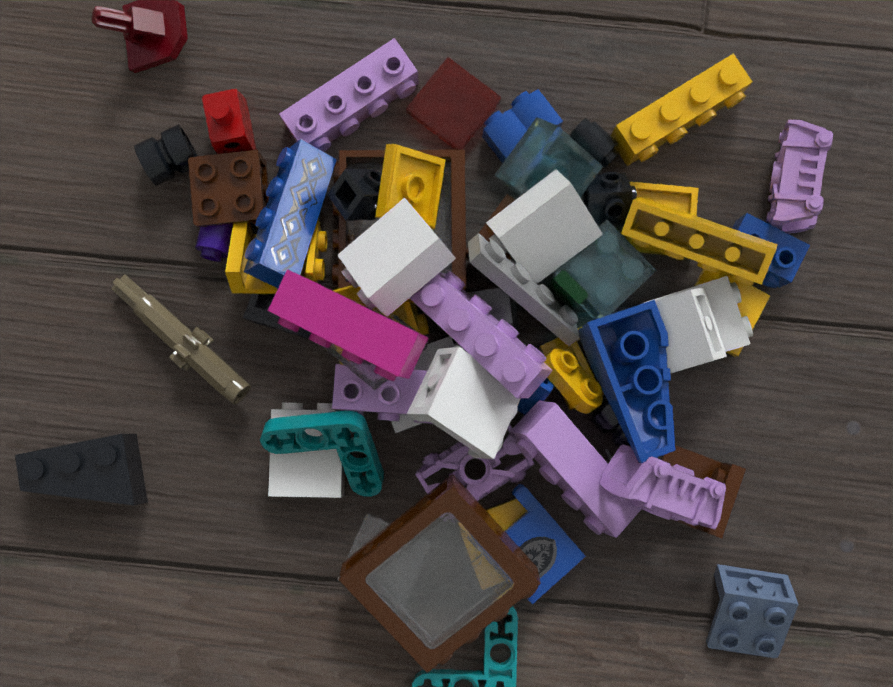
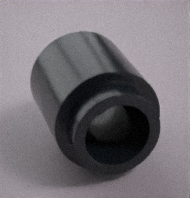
(595, 142)

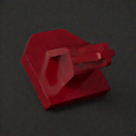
(151, 28)

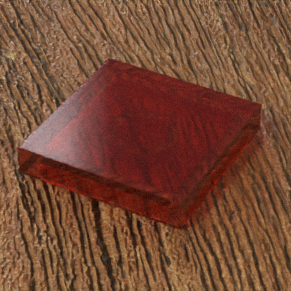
(453, 104)

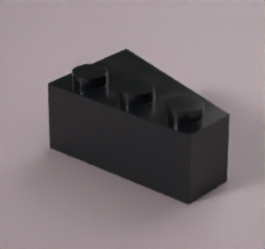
(90, 470)

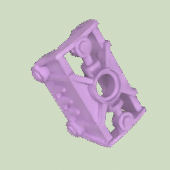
(798, 176)
(458, 456)
(664, 489)

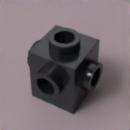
(356, 194)
(609, 197)

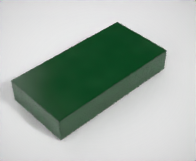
(567, 290)

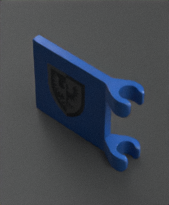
(543, 542)

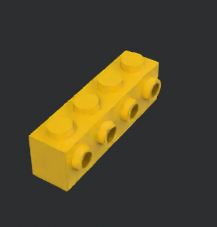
(681, 109)
(699, 239)

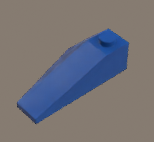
(633, 372)

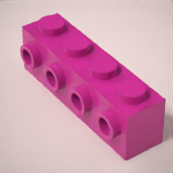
(348, 325)

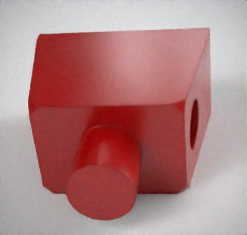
(228, 121)

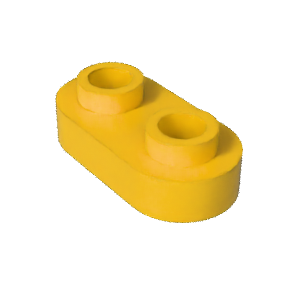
(573, 381)

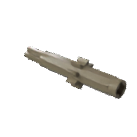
(190, 347)

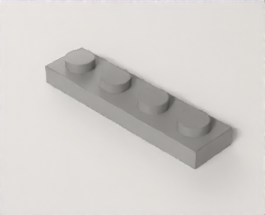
(517, 283)

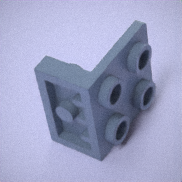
(752, 611)

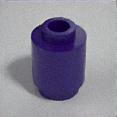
(214, 242)

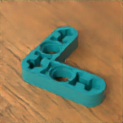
(287, 436)
(492, 670)

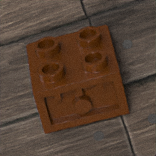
(228, 187)
(704, 467)

